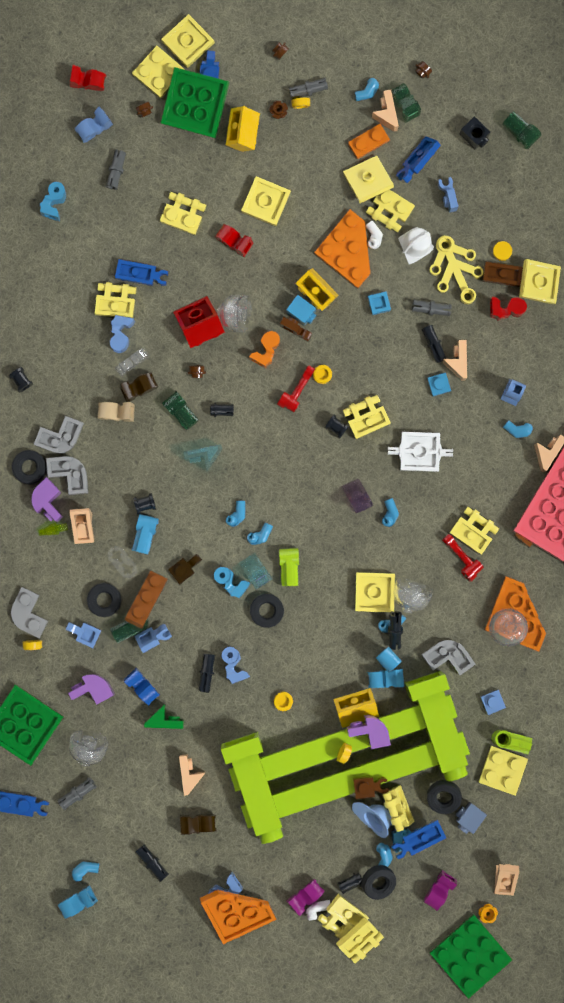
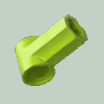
(289, 566)
(513, 741)

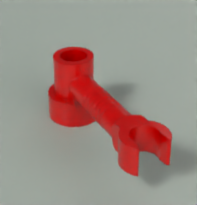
(290, 401)
(471, 568)

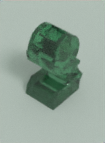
(405, 100)

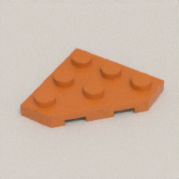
(347, 249)
(515, 596)
(236, 914)

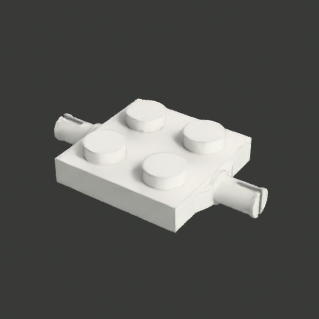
(420, 451)

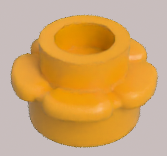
(490, 918)

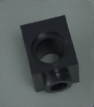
(475, 125)

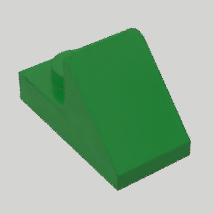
(158, 720)

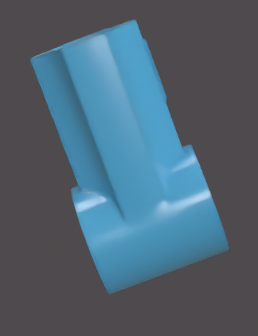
(145, 530)
(388, 659)

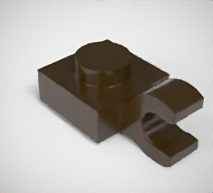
(183, 570)

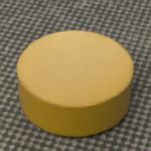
(299, 103)
(502, 251)
(322, 374)
(32, 645)
(283, 701)
(344, 753)

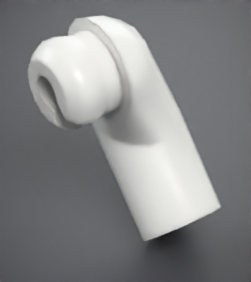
(376, 235)
(316, 907)

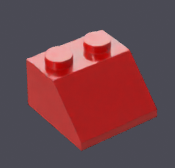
(199, 322)

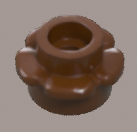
(280, 50)
(423, 70)
(144, 109)
(278, 114)
(196, 371)

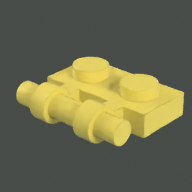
(395, 205)
(180, 218)
(112, 306)
(368, 422)
(470, 535)
(398, 808)
(343, 911)
(360, 940)

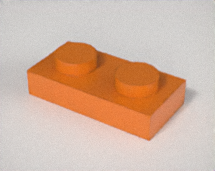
(368, 141)

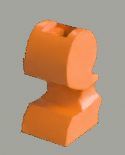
(269, 342)

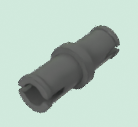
(308, 88)
(116, 169)
(431, 307)
(77, 793)

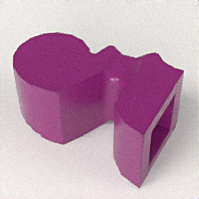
(439, 891)
(305, 896)

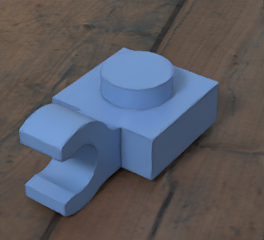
(450, 197)
(86, 634)
(149, 638)

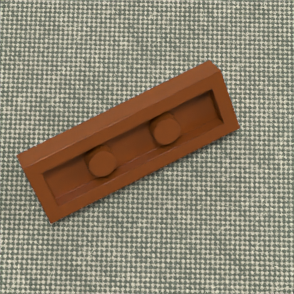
(146, 599)

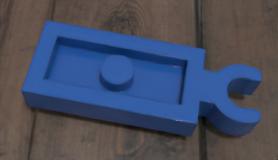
(418, 158)
(139, 273)
(20, 804)
(420, 839)

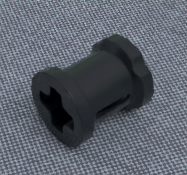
(20, 379)
(336, 426)
(144, 503)

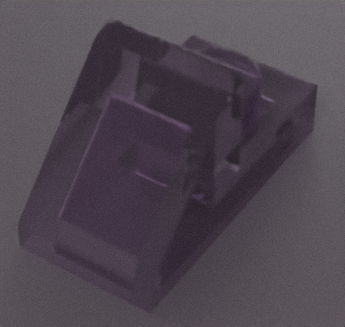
(357, 496)

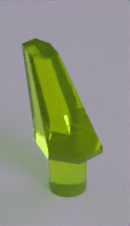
(53, 529)

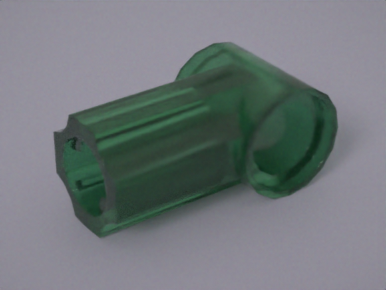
(524, 132)
(177, 406)
(126, 630)

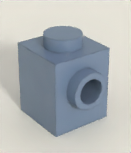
(470, 818)

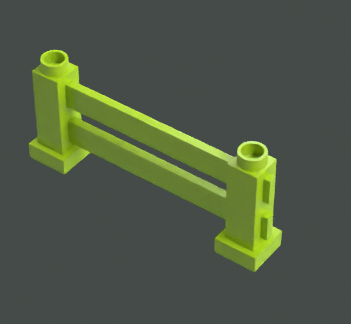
(252, 772)

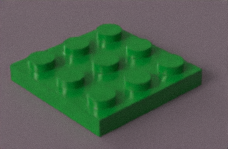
(195, 102)
(26, 724)
(471, 956)

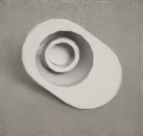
(416, 244)

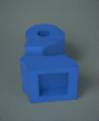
(141, 686)

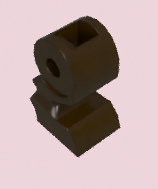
(141, 385)
(198, 824)

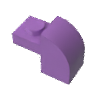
(42, 499)
(96, 685)
(374, 727)

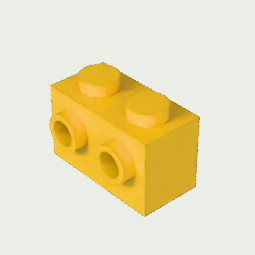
(242, 129)
(316, 289)
(355, 706)

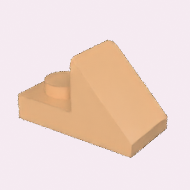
(388, 116)
(459, 365)
(546, 456)
(82, 525)
(188, 780)
(506, 879)

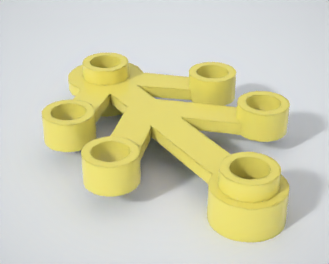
(455, 266)

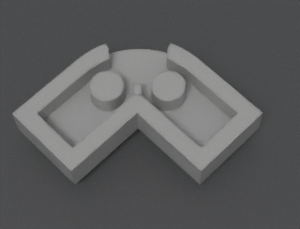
(61, 441)
(71, 468)
(22, 614)
(449, 651)

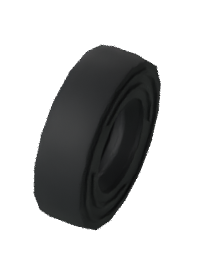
(20, 459)
(104, 588)
(266, 622)
(440, 807)
(384, 890)

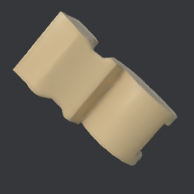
(116, 412)

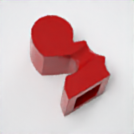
(88, 80)
(233, 240)
(515, 307)

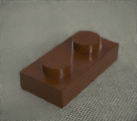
(502, 274)

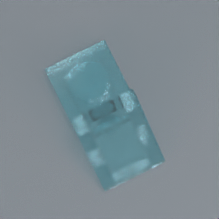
(208, 453)
(255, 571)

